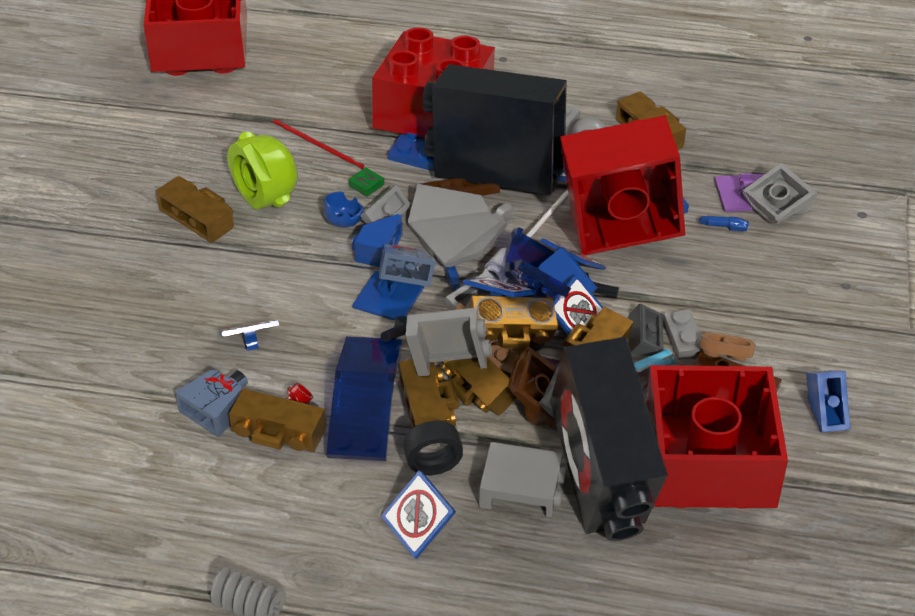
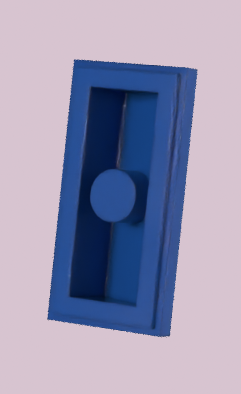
(564, 267)

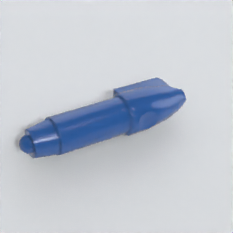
(733, 223)
(453, 277)

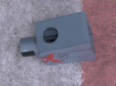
(402, 265)
(211, 399)

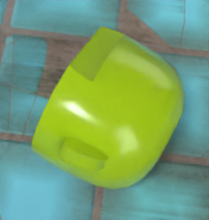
(262, 170)

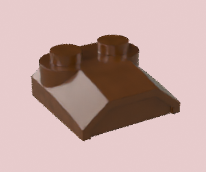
(529, 383)

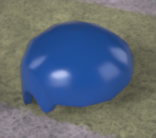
(341, 211)

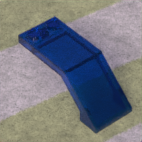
(522, 263)
(363, 399)

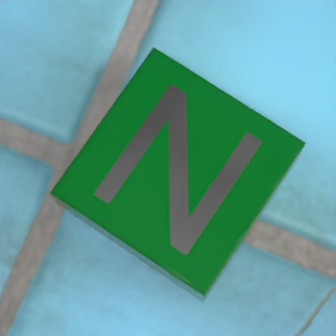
(366, 182)

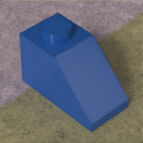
(372, 237)
(829, 399)

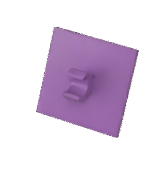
(731, 191)

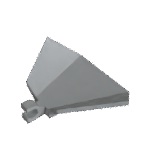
(455, 223)

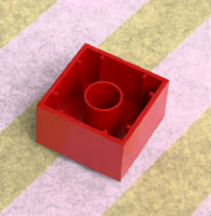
(196, 35)
(409, 67)
(624, 185)
(718, 435)

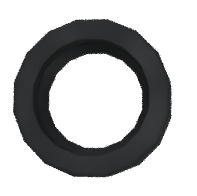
(432, 433)

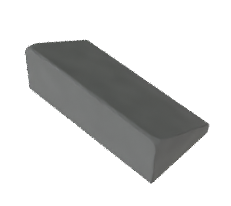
(646, 331)

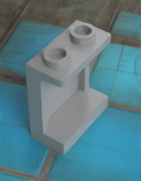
(446, 338)
(522, 476)

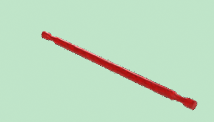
(319, 144)

